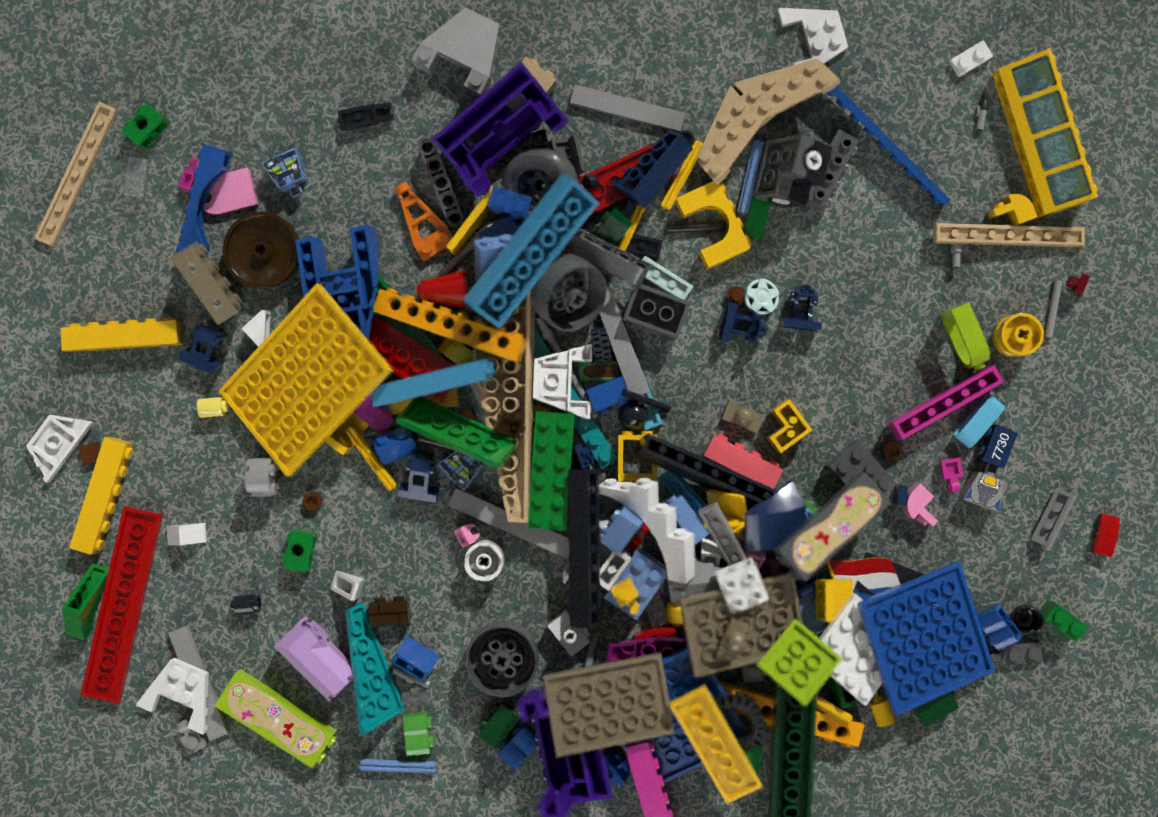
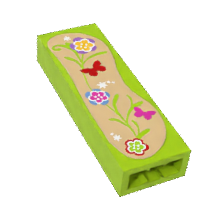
(276, 718)

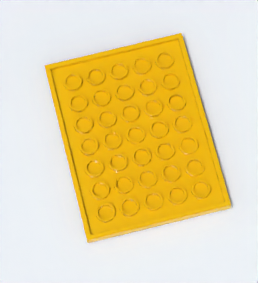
(304, 380)

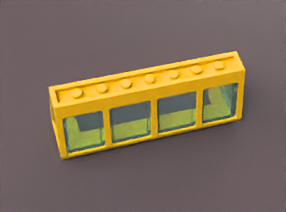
(1044, 133)

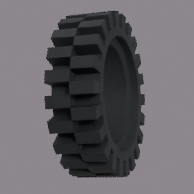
(752, 709)

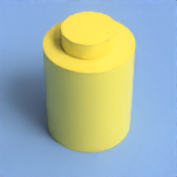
(212, 407)

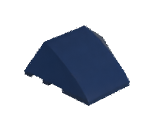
(774, 519)

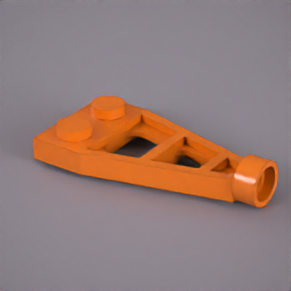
(434, 243)

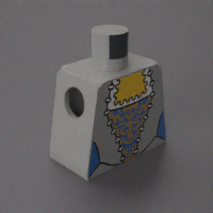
(984, 489)

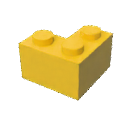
(792, 426)

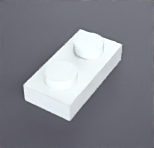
(971, 58)

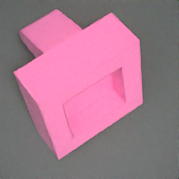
(464, 535)

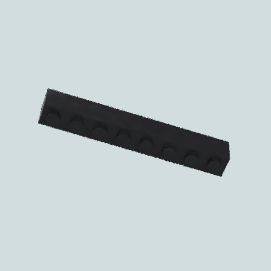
(701, 470)
(584, 548)

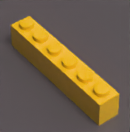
(122, 336)
(101, 495)

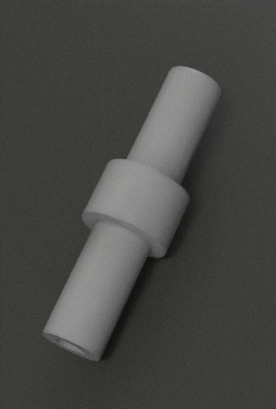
(956, 250)
(409, 678)

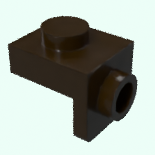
(509, 426)

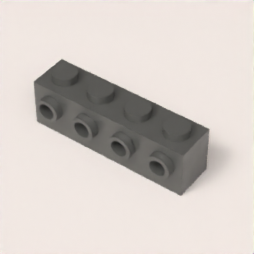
(843, 147)

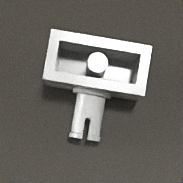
(571, 638)

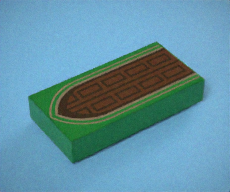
(598, 372)

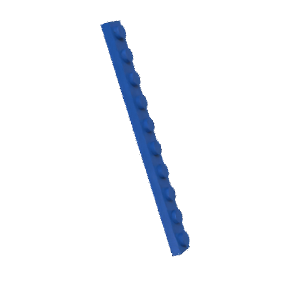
(884, 143)

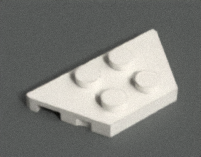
(56, 442)

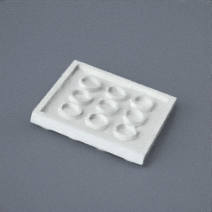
(849, 639)

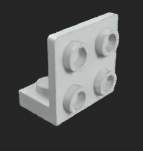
(741, 585)

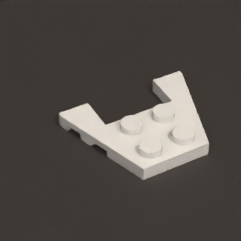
(821, 30)
(553, 380)
(184, 685)

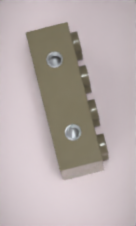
(207, 282)

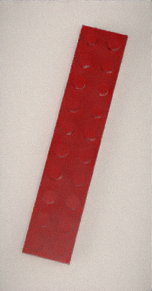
(121, 604)

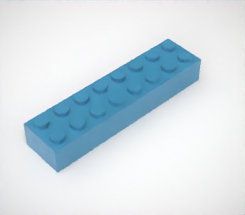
(531, 250)

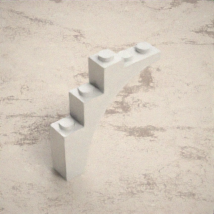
(660, 518)

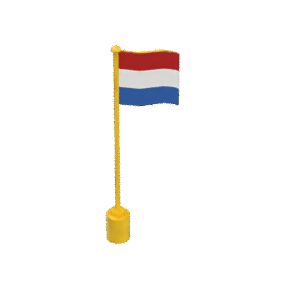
(877, 576)

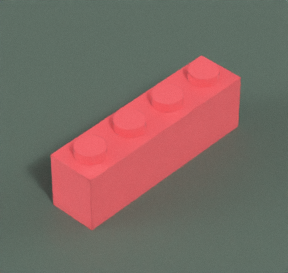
(745, 463)

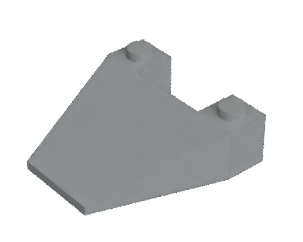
(467, 42)

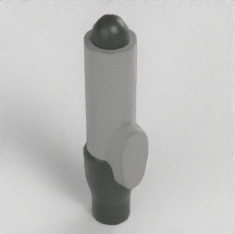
(981, 114)

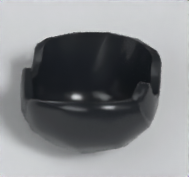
(633, 415)
(1027, 618)

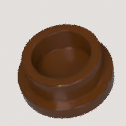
(736, 295)

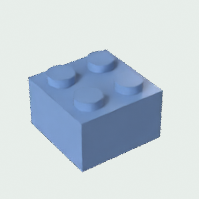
(621, 529)

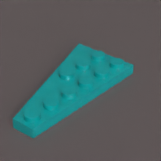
(373, 683)

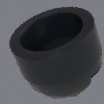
(590, 182)

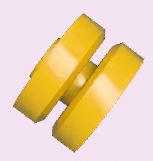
(1018, 335)

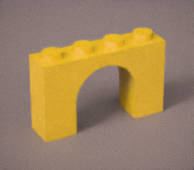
(714, 198)

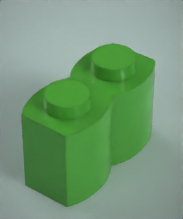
(417, 733)

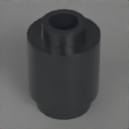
(246, 604)

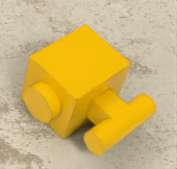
(625, 593)

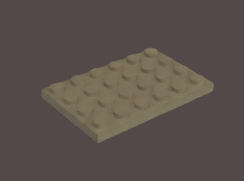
(708, 614)
(608, 704)

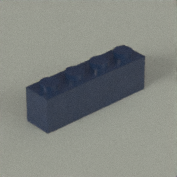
(653, 169)

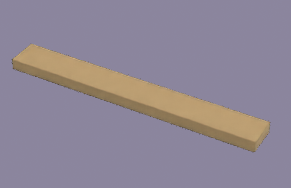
(76, 174)
(1008, 235)

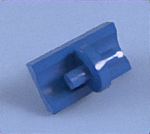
(617, 766)

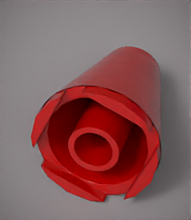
(445, 289)

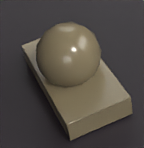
(742, 417)
(732, 639)

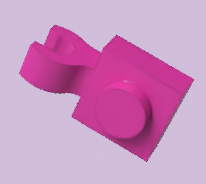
(187, 179)
(951, 470)

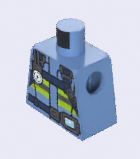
(287, 171)
(461, 468)

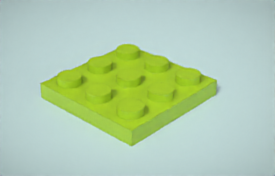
(800, 662)

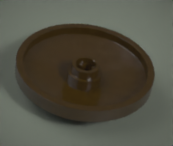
(261, 250)

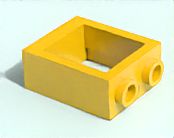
(628, 435)

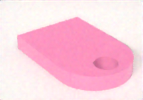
(232, 193)

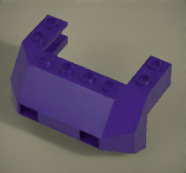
(496, 125)
(563, 774)

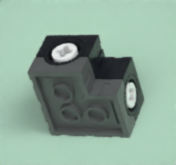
(791, 169)

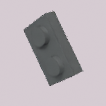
(570, 149)

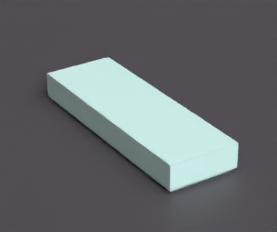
(667, 280)

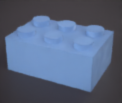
(646, 575)

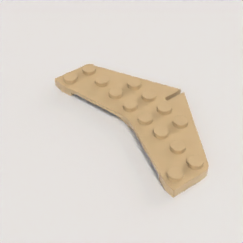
(761, 100)

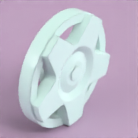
(761, 296)

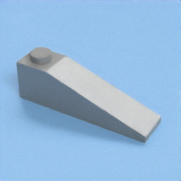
(703, 581)

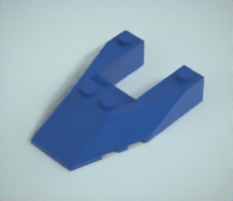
(351, 287)

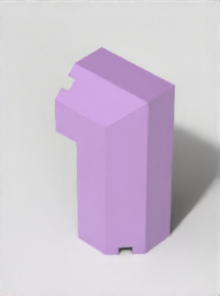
(316, 658)

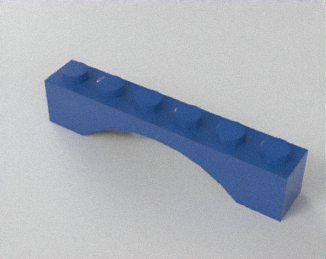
(211, 166)

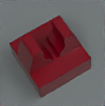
(1078, 284)

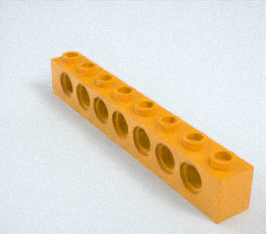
(385, 306)
(849, 737)

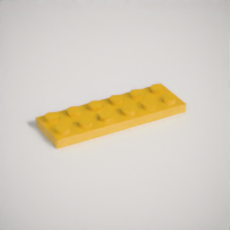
(715, 744)

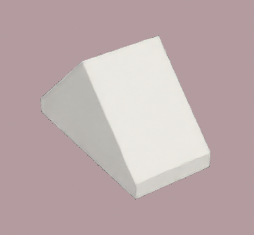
(258, 327)
(186, 534)
(347, 585)

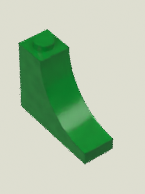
(81, 605)

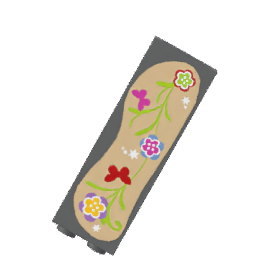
(831, 526)

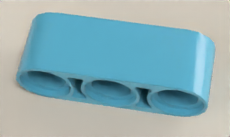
(979, 421)

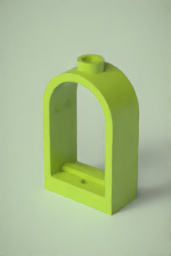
(966, 336)

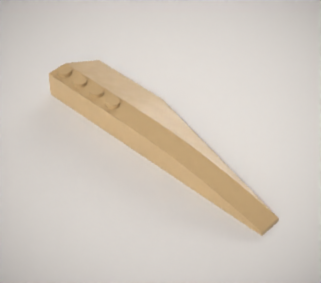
(512, 394)

